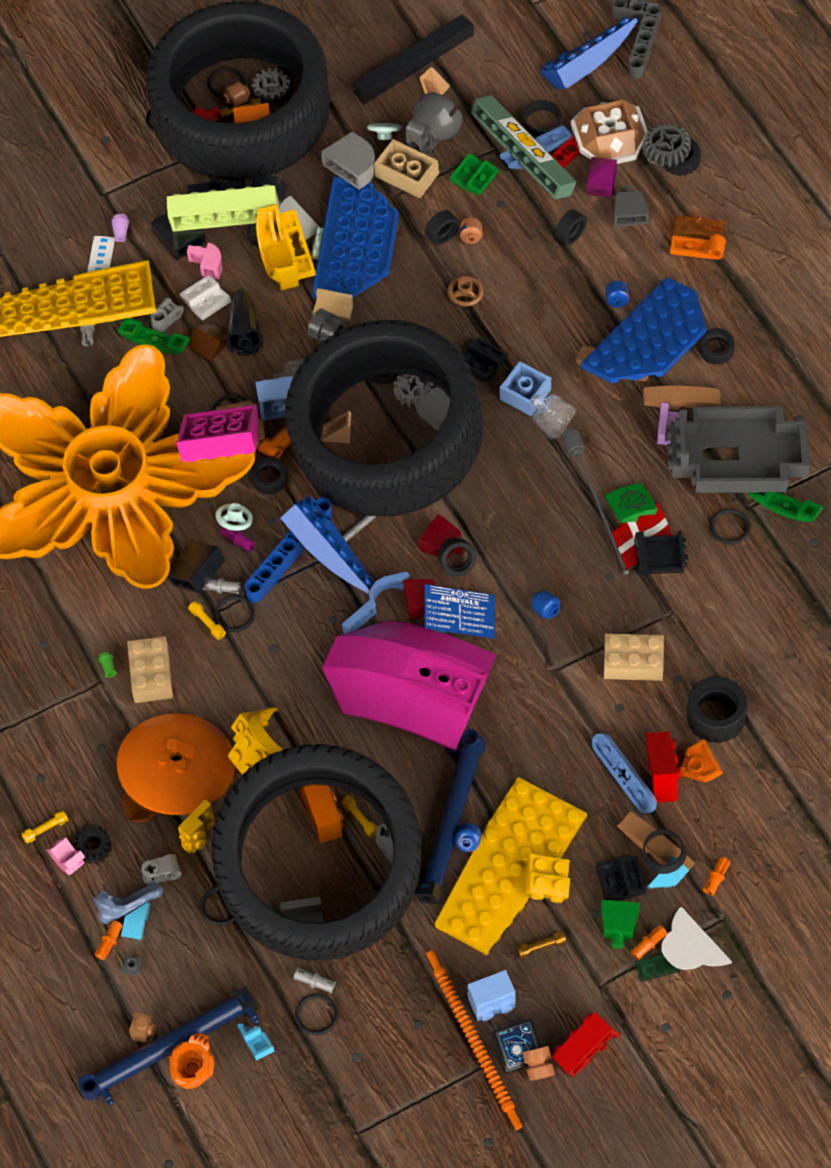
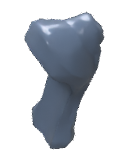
(115, 907)

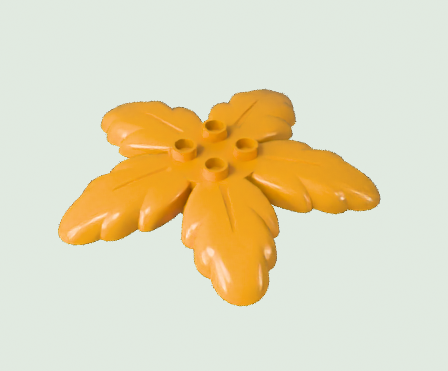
(106, 473)

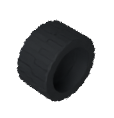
(722, 689)

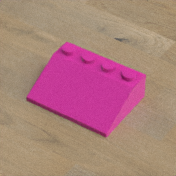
(218, 433)

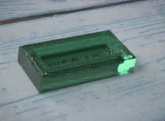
(654, 968)

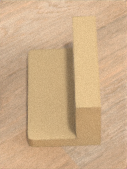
(334, 302)

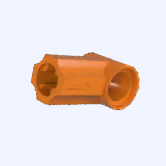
(275, 446)

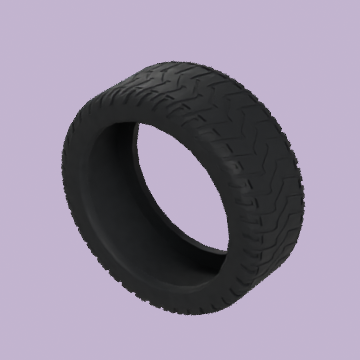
(226, 34)
(362, 354)
(295, 769)

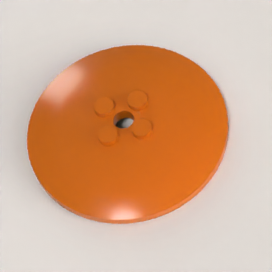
(171, 785)

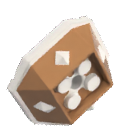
(610, 131)

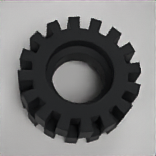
(90, 833)

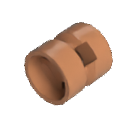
(538, 1063)

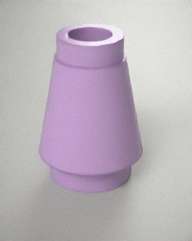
(120, 226)

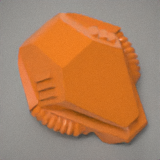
(192, 1062)

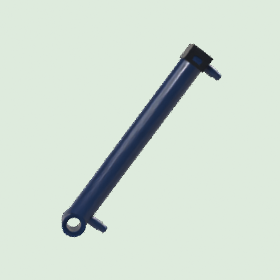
(430, 888)
(158, 1049)

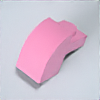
(209, 259)
(66, 856)

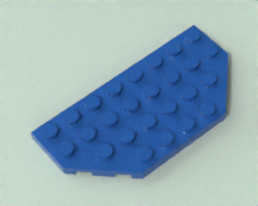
(355, 239)
(650, 336)

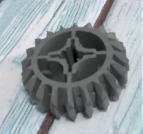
(667, 140)

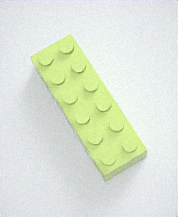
(219, 207)

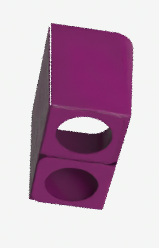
(601, 176)

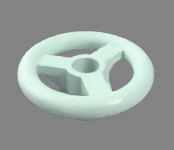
(384, 129)
(235, 515)

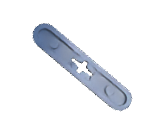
(632, 783)

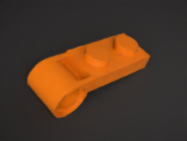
(698, 248)

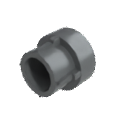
(324, 325)

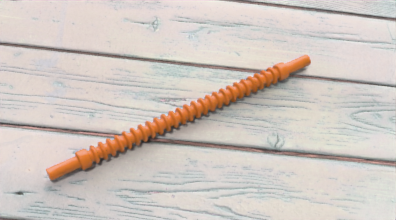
(507, 1105)

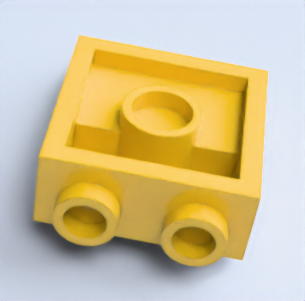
(193, 827)
(547, 878)

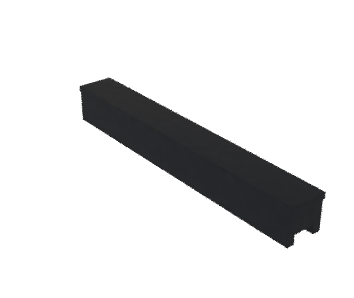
(413, 58)

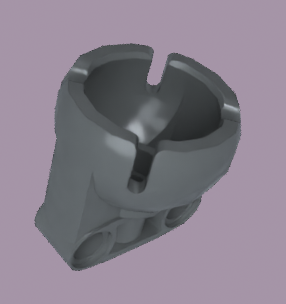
(432, 122)

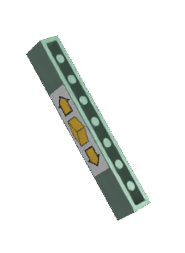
(523, 147)

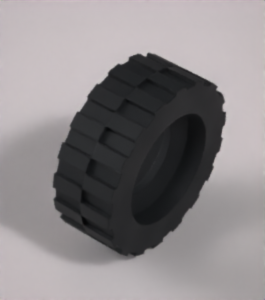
(689, 165)

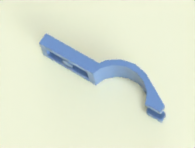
(549, 141)
(368, 610)

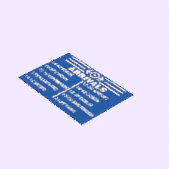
(459, 611)

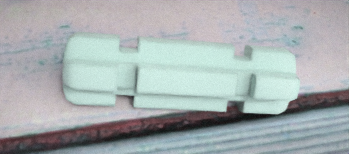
(317, 243)

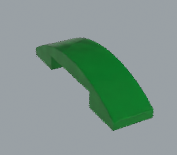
(165, 343)
(788, 506)

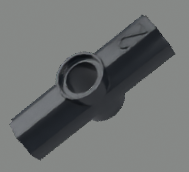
(214, 184)

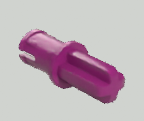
(238, 539)

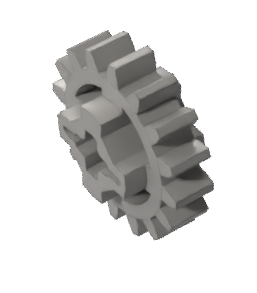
(271, 85)
(411, 389)

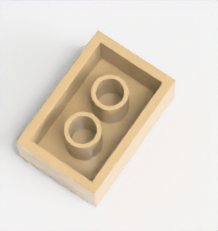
(406, 168)
(634, 657)
(150, 669)

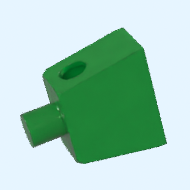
(619, 921)

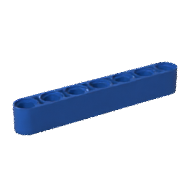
(280, 555)

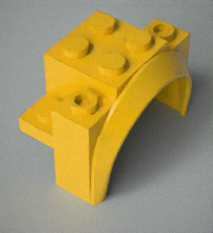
(285, 252)
(252, 739)

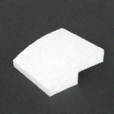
(205, 297)

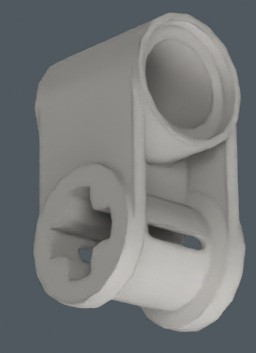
(165, 315)
(385, 842)
(162, 869)

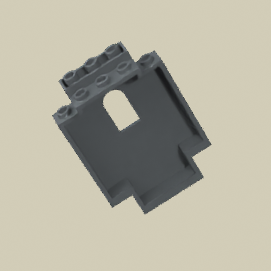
(766, 443)

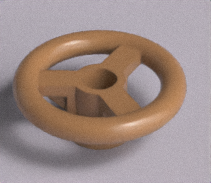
(465, 289)

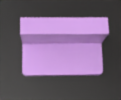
(665, 423)

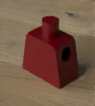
(436, 534)
(415, 596)

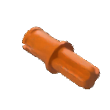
(716, 876)
(108, 940)
(648, 942)

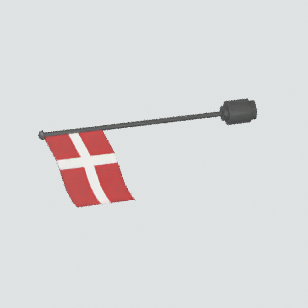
(624, 535)

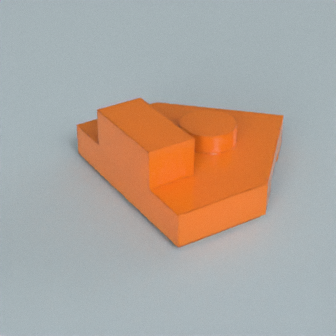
(700, 763)

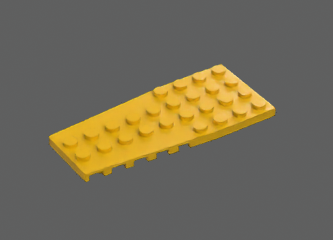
(86, 300)
(496, 874)

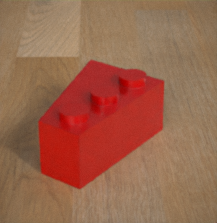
(662, 766)
(584, 1043)

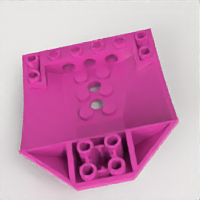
(379, 678)

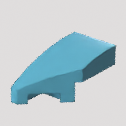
(670, 879)
(135, 922)
(256, 1041)

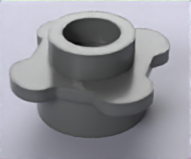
(135, 969)

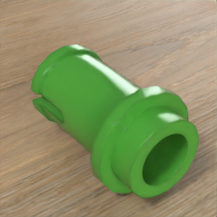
(106, 660)

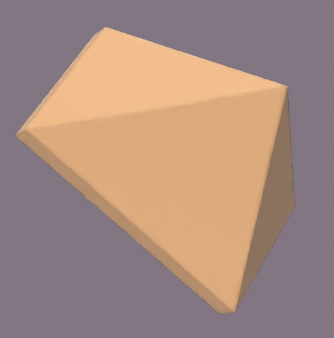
(433, 82)
(337, 429)

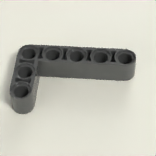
(649, 18)

